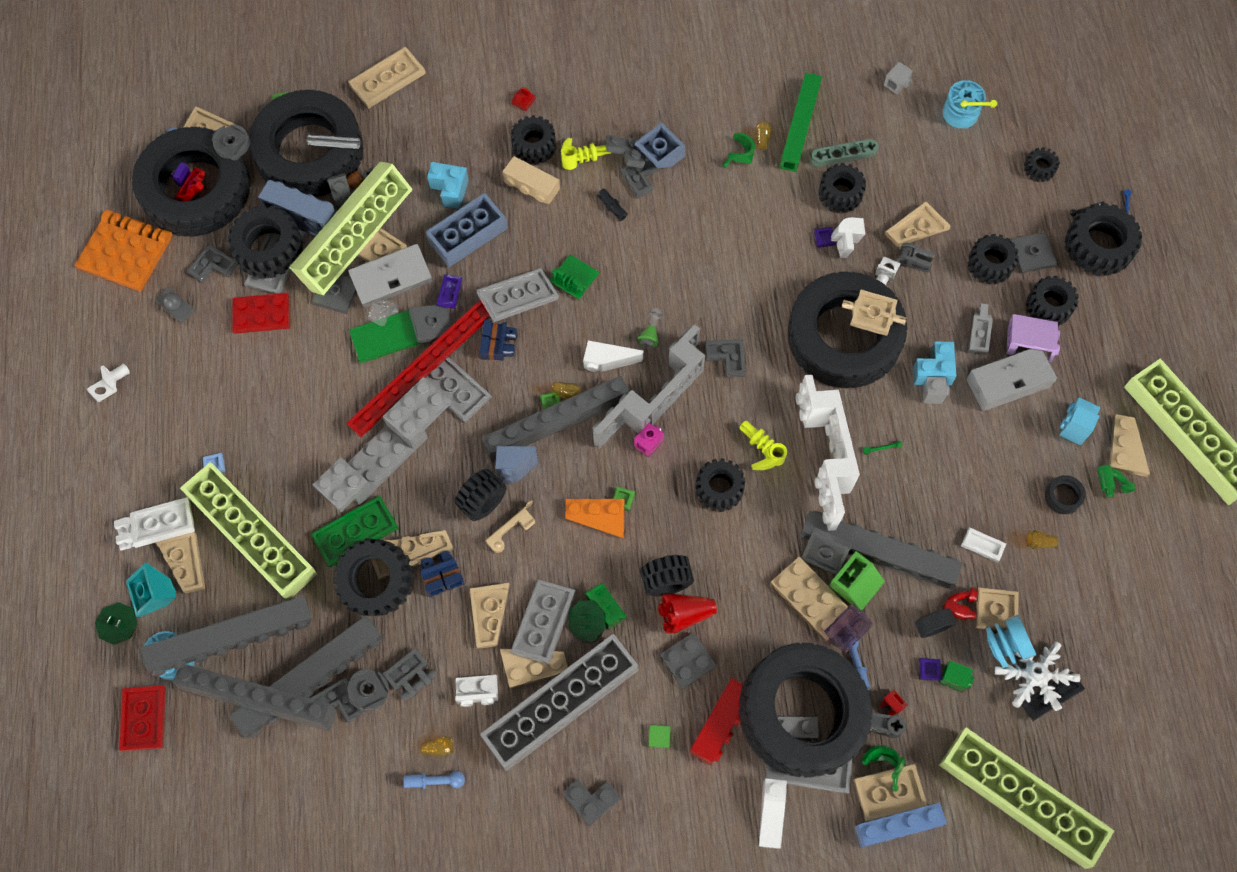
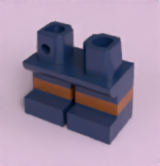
(494, 341)
(432, 574)

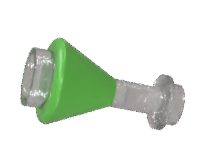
(648, 338)

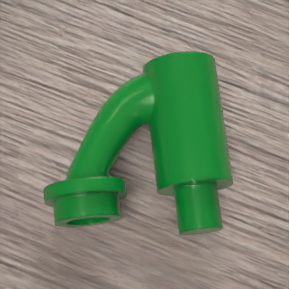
(1106, 477)

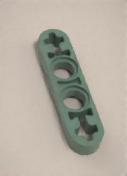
(843, 150)

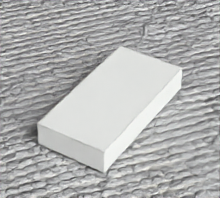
(983, 544)

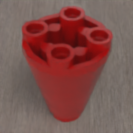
(684, 611)

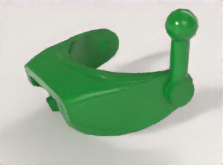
(749, 147)
(889, 755)

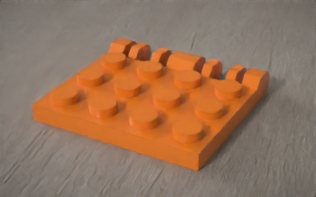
(123, 252)

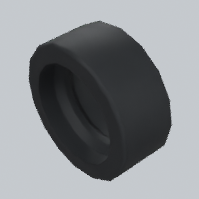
(1074, 484)
(935, 623)

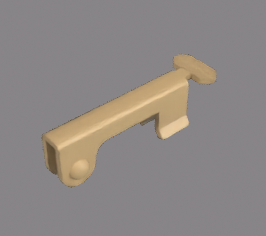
(523, 517)

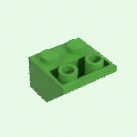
(857, 581)

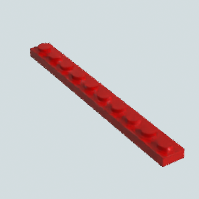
(419, 368)

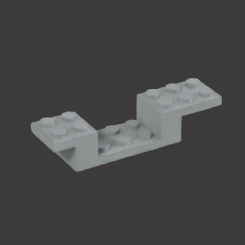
(635, 411)
(387, 450)

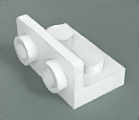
(476, 689)

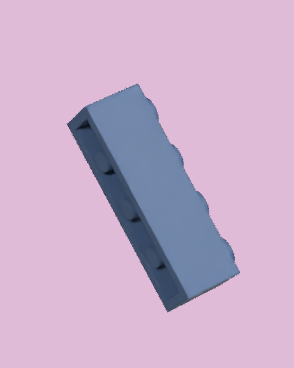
(900, 825)

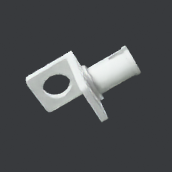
(884, 273)
(108, 381)

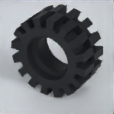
(1046, 157)

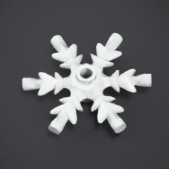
(1038, 675)

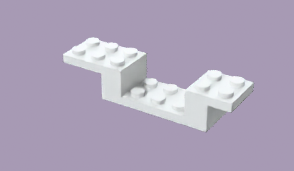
(838, 474)

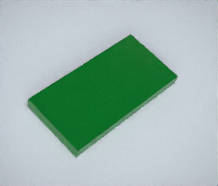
(376, 341)
(362, 523)

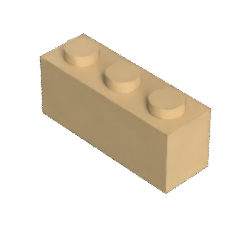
(531, 180)

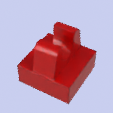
(523, 99)
(895, 701)

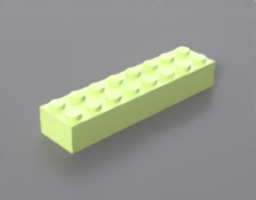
(351, 228)
(1188, 426)
(249, 531)
(1027, 798)

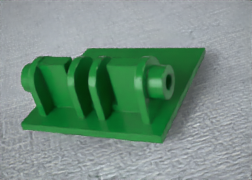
(574, 276)

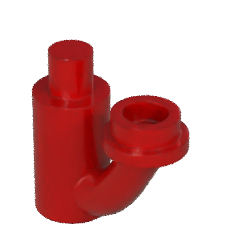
(958, 610)

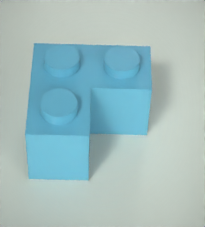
(451, 181)
(940, 365)
(1079, 421)

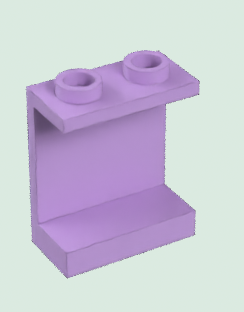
(1033, 334)

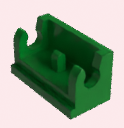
(608, 604)

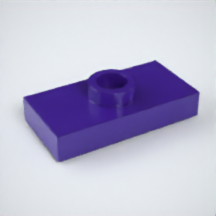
(449, 291)

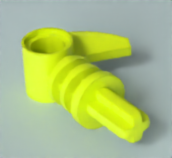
(571, 155)
(768, 446)

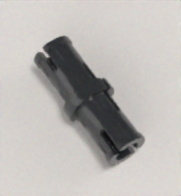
(612, 204)

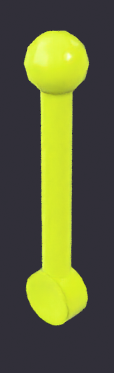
(992, 104)

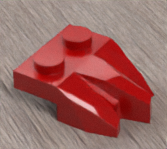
(191, 186)

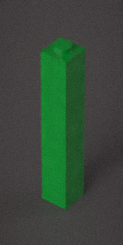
(800, 122)

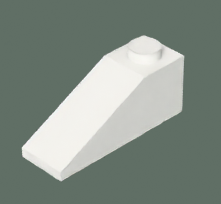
(607, 357)
(772, 813)

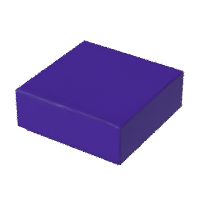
(181, 174)
(823, 237)
(929, 669)

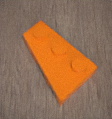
(600, 514)

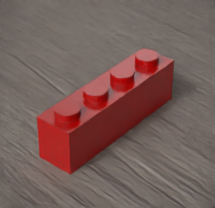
(719, 724)

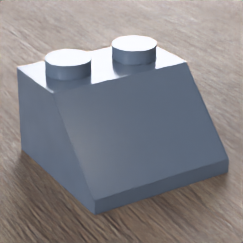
(661, 147)
(515, 462)

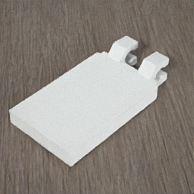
(155, 524)

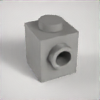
(898, 78)
(935, 390)

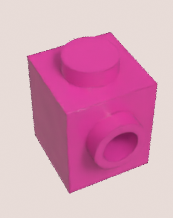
(649, 439)

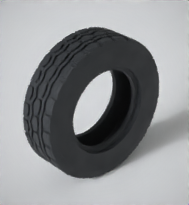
(297, 110)
(196, 216)
(831, 365)
(842, 685)

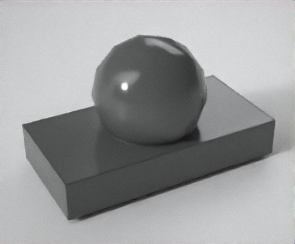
(175, 305)

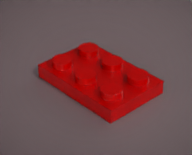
(260, 313)
(142, 718)

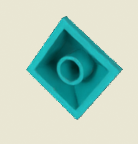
(149, 590)

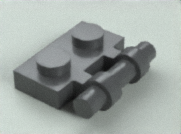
(405, 670)

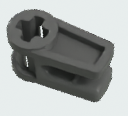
(915, 257)
(883, 724)

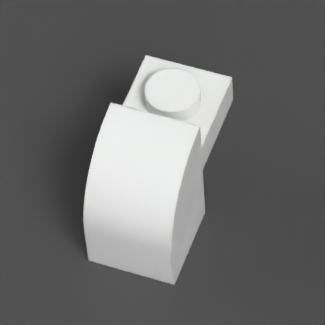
(848, 232)

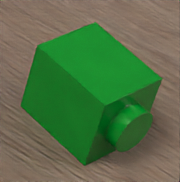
(957, 676)

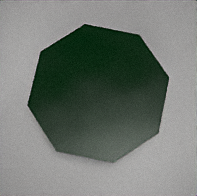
(587, 620)
(116, 623)

